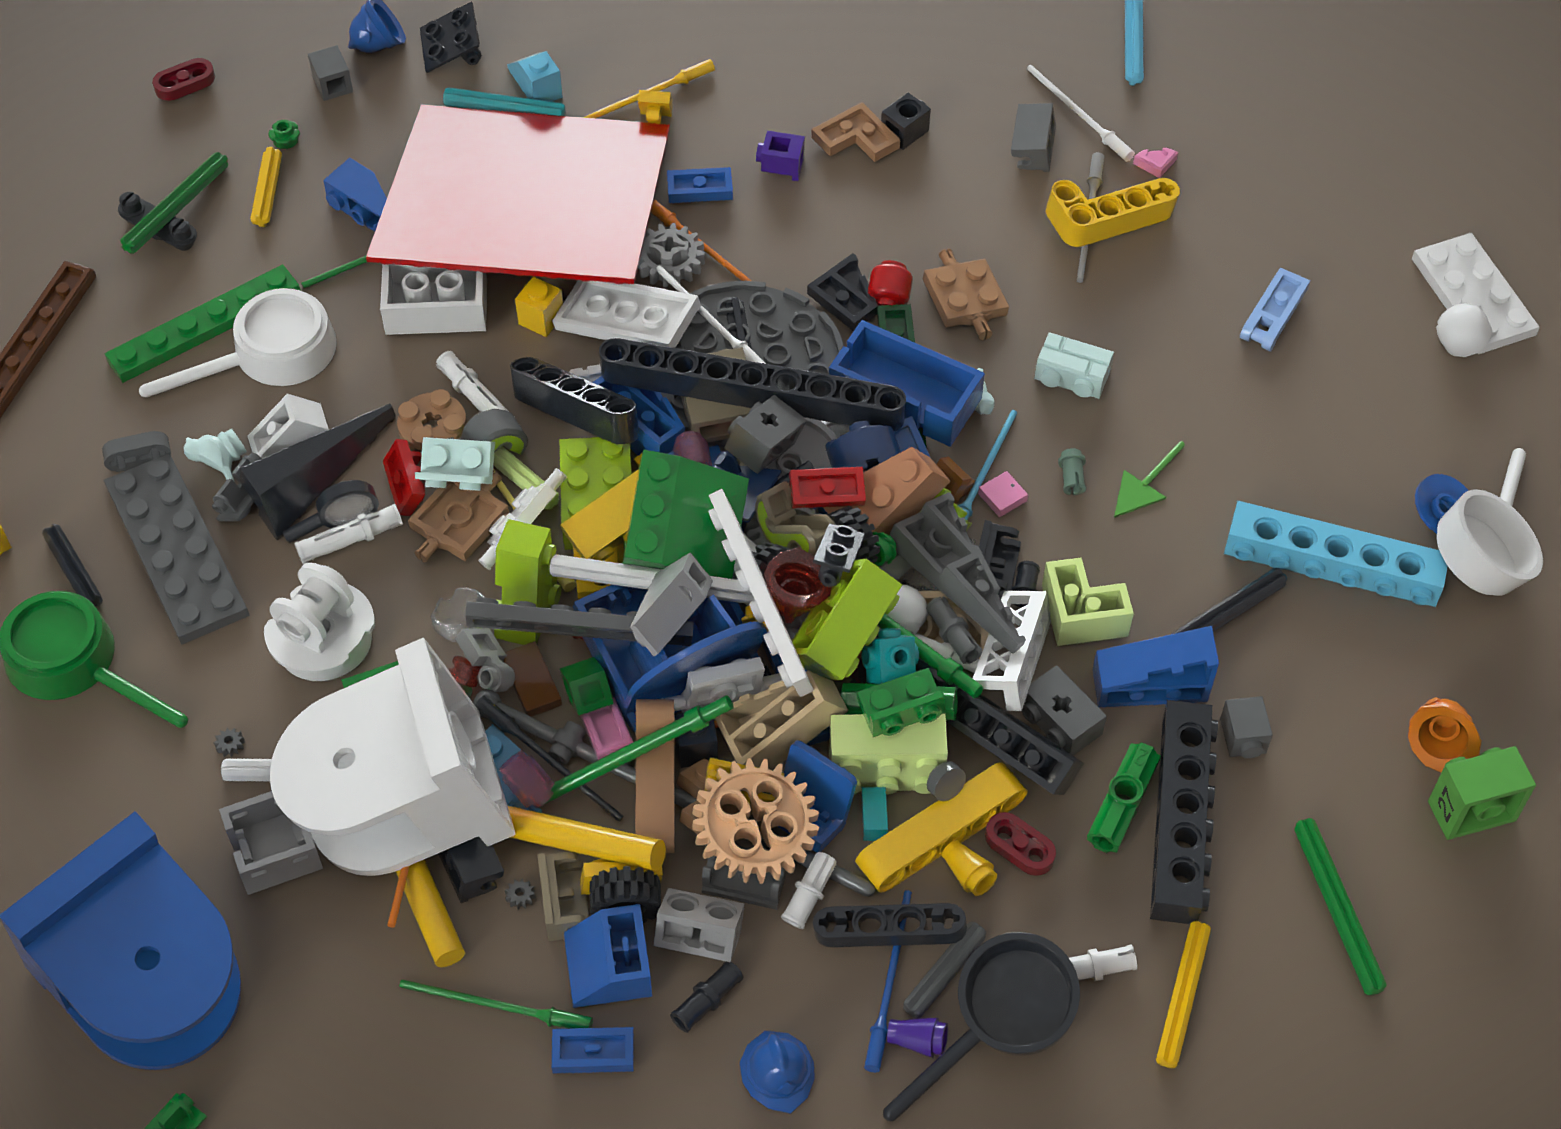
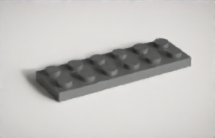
(176, 549)

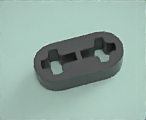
(134, 450)

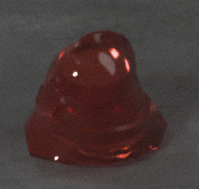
(795, 583)

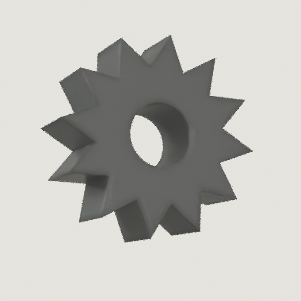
(226, 736)
(517, 887)

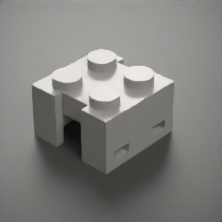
(270, 843)

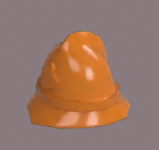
(1443, 732)

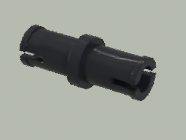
(706, 996)

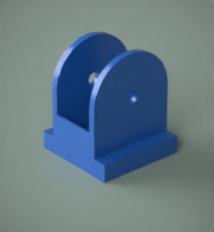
(131, 950)

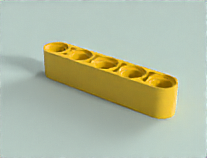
(931, 830)

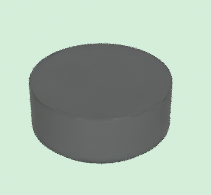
(946, 781)

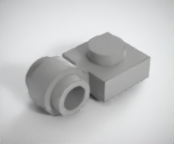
(484, 650)

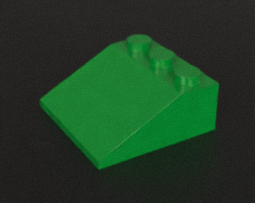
(673, 515)

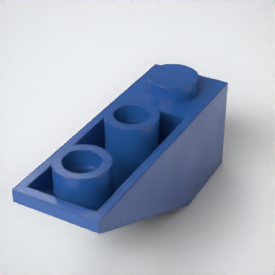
(356, 193)

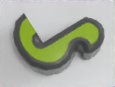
(496, 427)

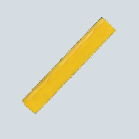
(587, 839)
(432, 916)

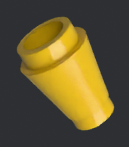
(970, 869)

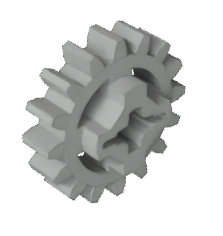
(674, 251)

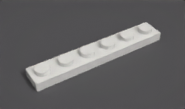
(763, 607)

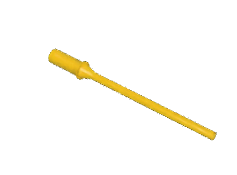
(683, 77)

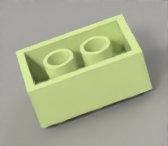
(891, 761)

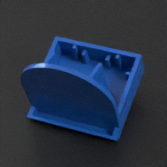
(637, 674)

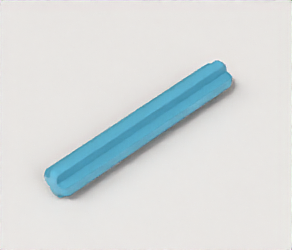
(1134, 41)

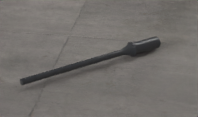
(509, 725)

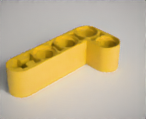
(1109, 215)

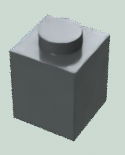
(330, 73)
(1246, 727)

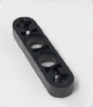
(889, 932)

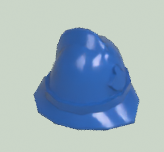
(375, 28)
(777, 1071)

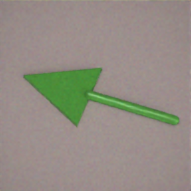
(1137, 493)

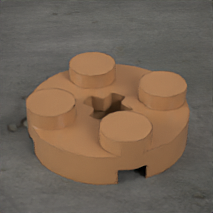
(426, 407)

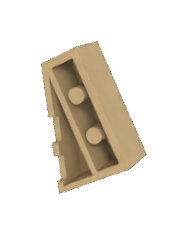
(773, 719)

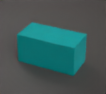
(874, 813)

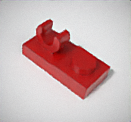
(400, 470)
(827, 487)

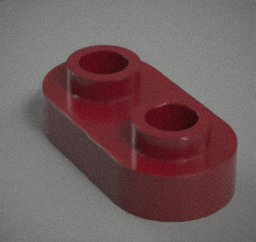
(183, 79)
(1022, 844)

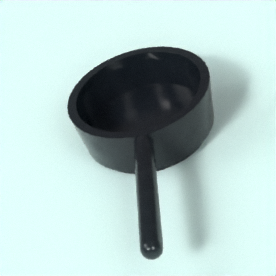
(1014, 996)

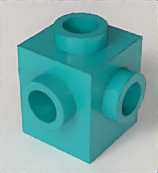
(889, 656)

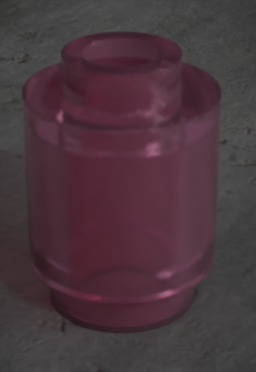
(693, 447)
(527, 780)

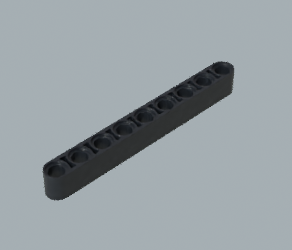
(749, 382)

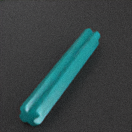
(488, 101)

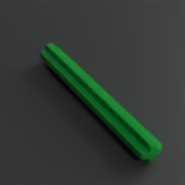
(174, 203)
(1340, 907)

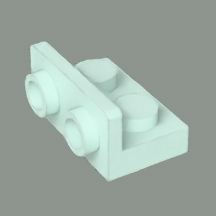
(456, 461)

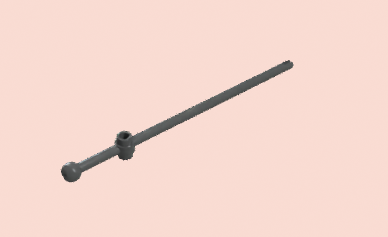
(568, 743)

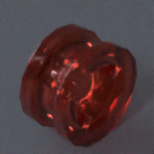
(464, 672)

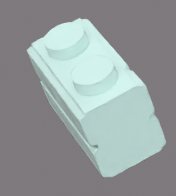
(1073, 366)

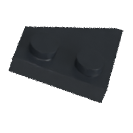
(844, 293)

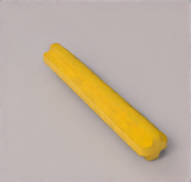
(1183, 995)

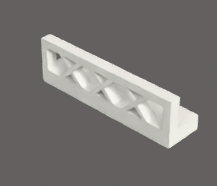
(1021, 665)

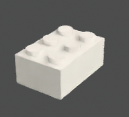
(432, 300)

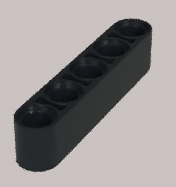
(575, 400)

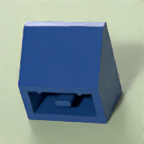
(608, 957)

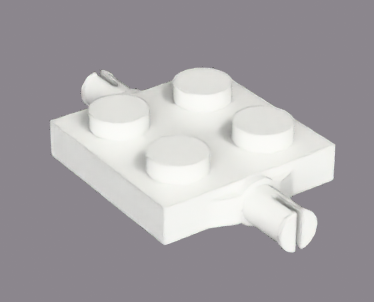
(528, 507)
(730, 679)

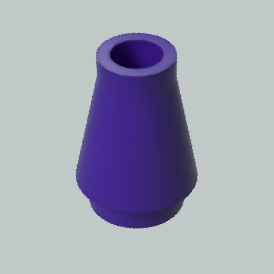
(919, 1035)

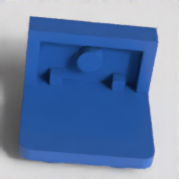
(829, 785)

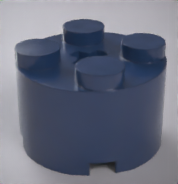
(863, 446)

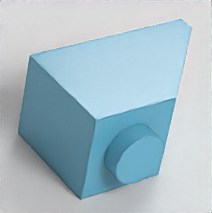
(538, 77)

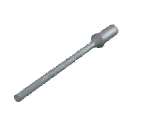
(1094, 182)

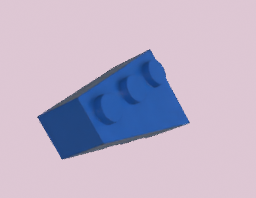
(1157, 670)

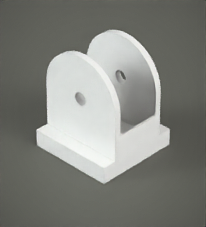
(391, 769)

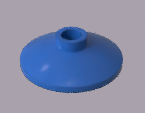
(1436, 496)

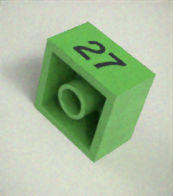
(1481, 792)

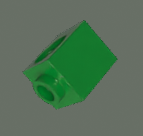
(586, 686)

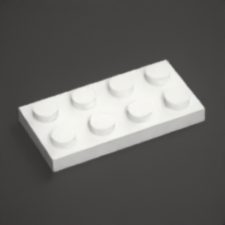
(1465, 274)
(627, 312)

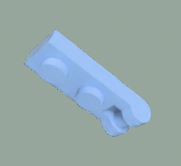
(1275, 308)

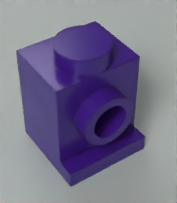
(781, 154)

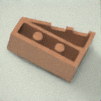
(899, 488)

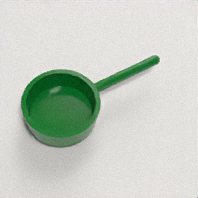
(62, 647)

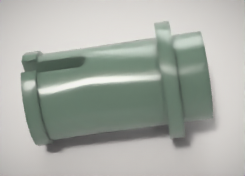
(1072, 467)

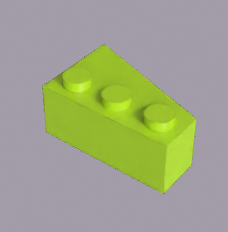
(524, 572)

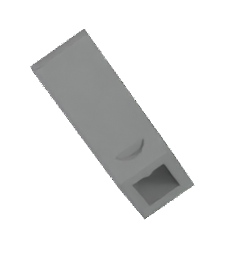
(670, 602)

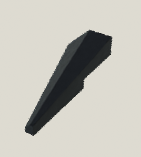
(295, 476)

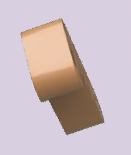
(655, 774)

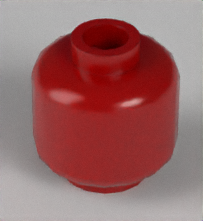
(890, 283)

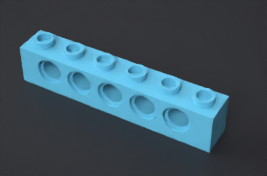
(1354, 551)

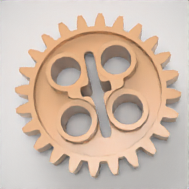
(722, 829)

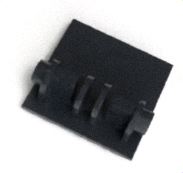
(450, 38)

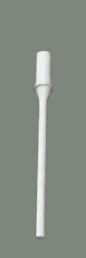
(1108, 137)
(749, 353)

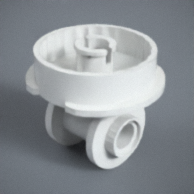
(322, 627)

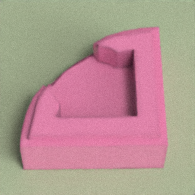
(1156, 161)

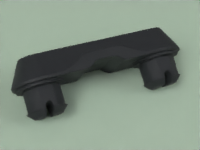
(175, 232)

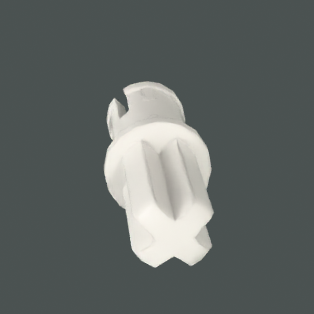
(809, 890)

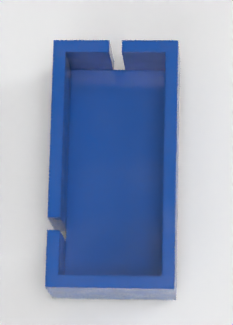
(937, 388)

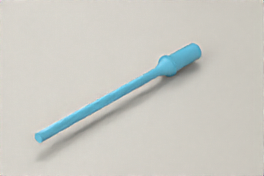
(967, 504)

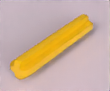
(266, 187)

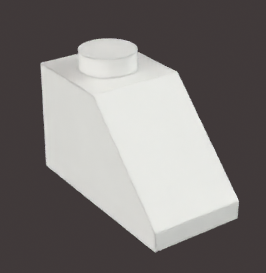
(286, 425)

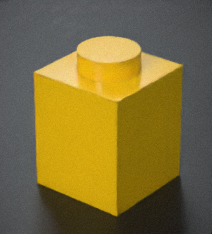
(538, 306)

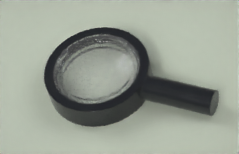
(337, 507)

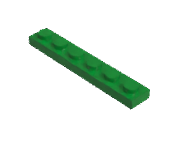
(192, 327)

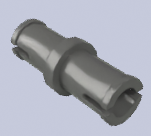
(954, 630)

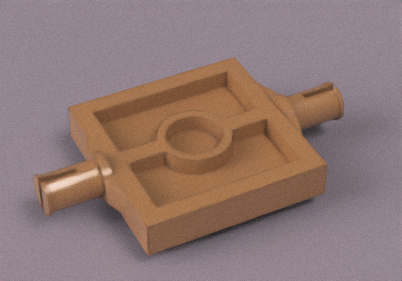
(965, 293)
(457, 519)

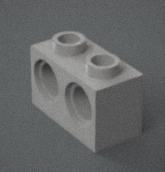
(699, 924)

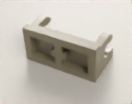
(561, 892)

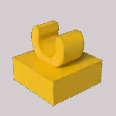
(655, 105)

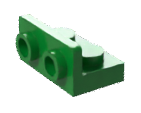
(901, 703)

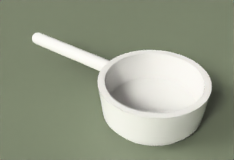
(277, 339)
(1489, 540)

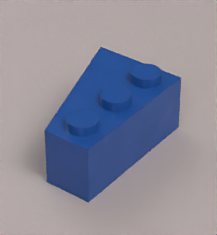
(656, 418)

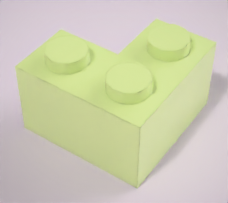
(1083, 611)

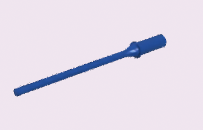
(879, 1030)

